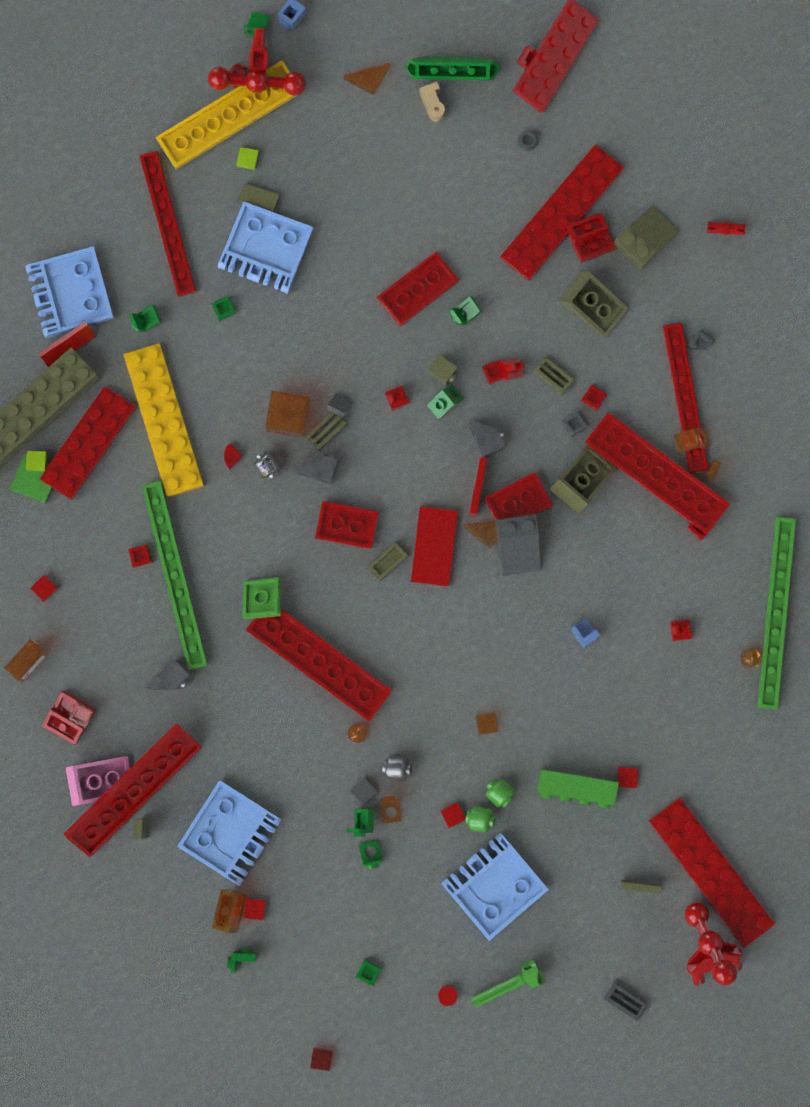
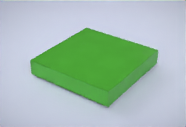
(29, 483)
(262, 598)

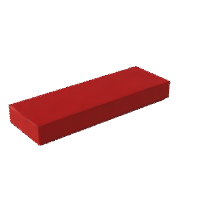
(74, 339)
(478, 487)

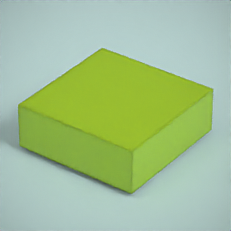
(247, 158)
(36, 460)

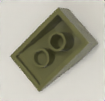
(645, 237)
(593, 303)
(583, 479)

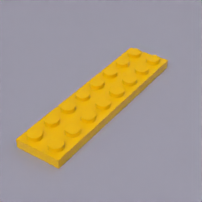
(221, 119)
(163, 420)

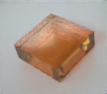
(713, 469)
(486, 723)

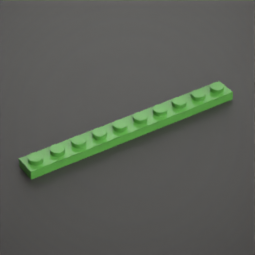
(174, 575)
(776, 613)

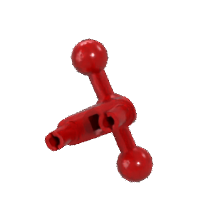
(257, 79)
(712, 953)

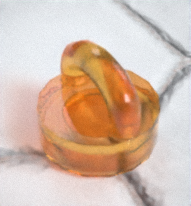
(750, 658)
(357, 733)

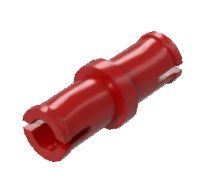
(726, 228)

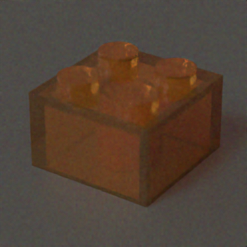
(287, 414)

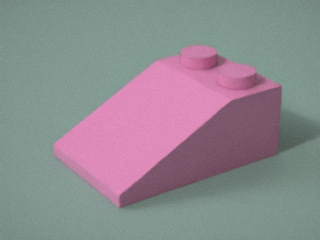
(93, 779)

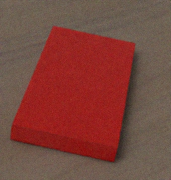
(418, 289)
(434, 546)

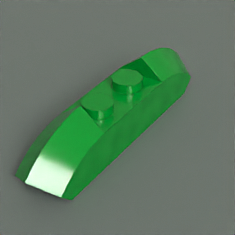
(452, 68)

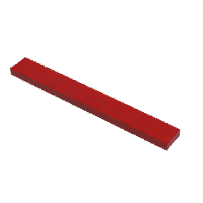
(167, 224)
(684, 392)

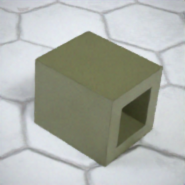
(443, 370)

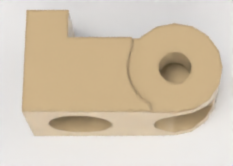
(431, 102)

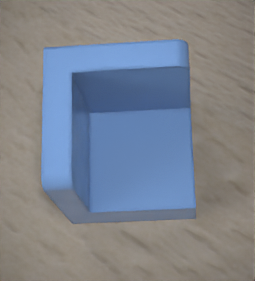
(584, 633)

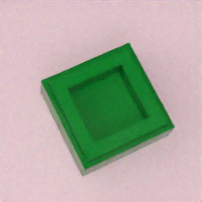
(223, 308)
(368, 972)

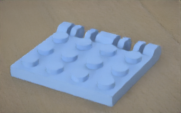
(267, 244)
(73, 291)
(226, 830)
(497, 889)

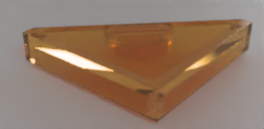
(368, 78)
(484, 532)

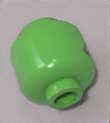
(499, 792)
(480, 819)

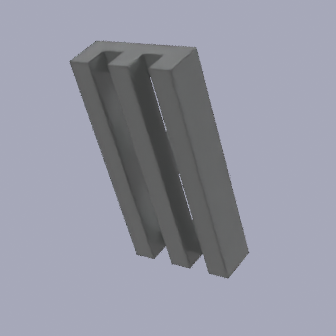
(612, 992)

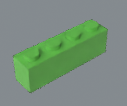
(577, 787)

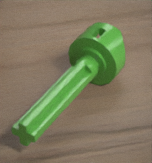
(529, 975)

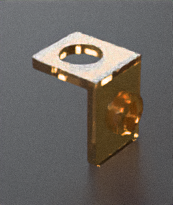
(691, 439)
(390, 801)

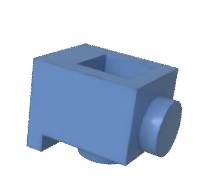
(291, 8)

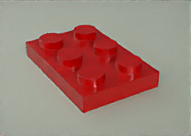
(519, 498)
(346, 525)

